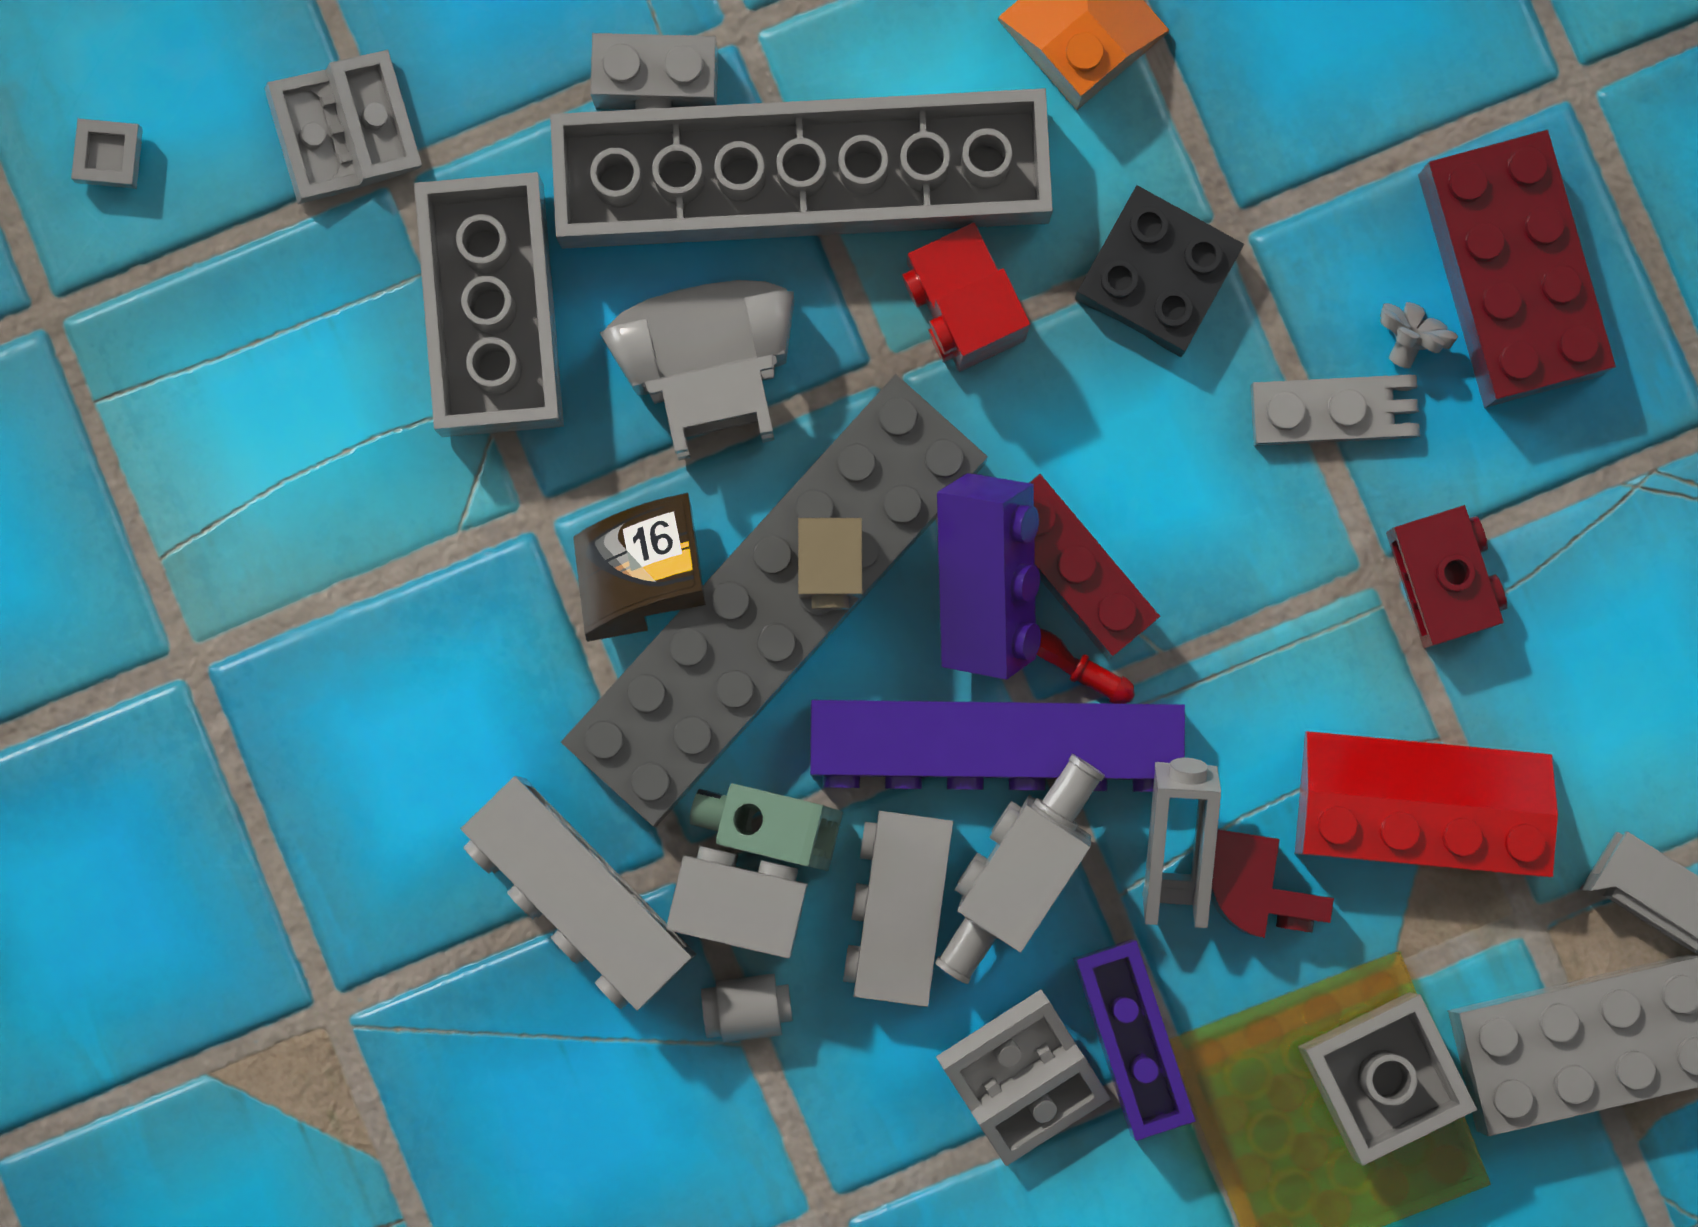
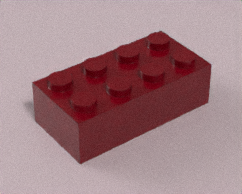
(1516, 268)

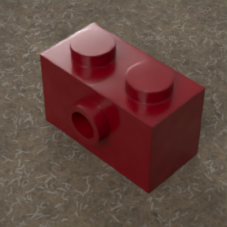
(1447, 576)

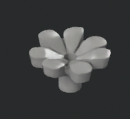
(1414, 333)

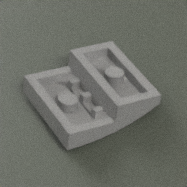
(343, 126)

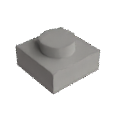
(107, 153)

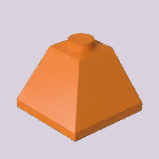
(1083, 41)

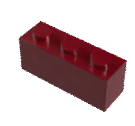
(1085, 576)

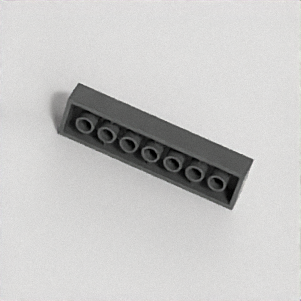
(733, 655)

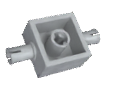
(1024, 872)

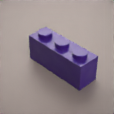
(987, 575)
(1134, 1039)

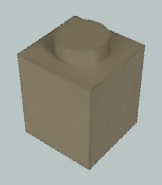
(830, 561)

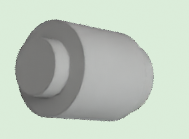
(746, 1008)

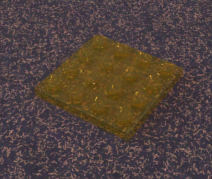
(1274, 1132)

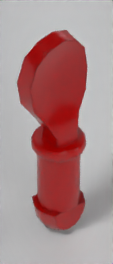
(1088, 673)

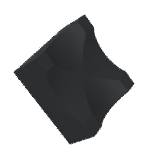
(1159, 270)

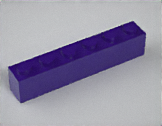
(990, 741)

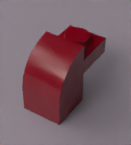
(1244, 887)

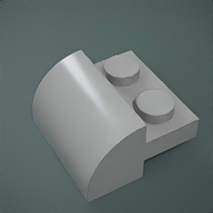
(1023, 1077)

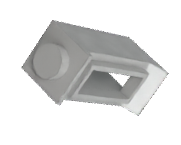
(1189, 780)
(1649, 887)

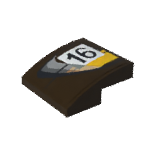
(638, 567)

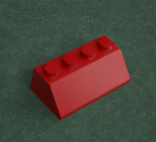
(1427, 804)

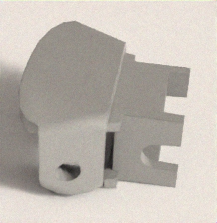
(705, 354)

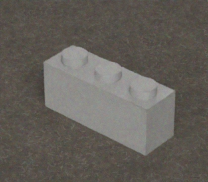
(899, 908)

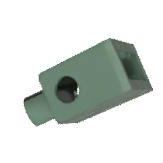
(790, 826)

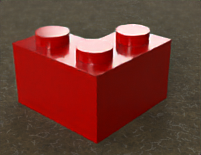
(967, 297)

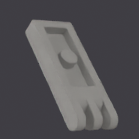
(1331, 410)

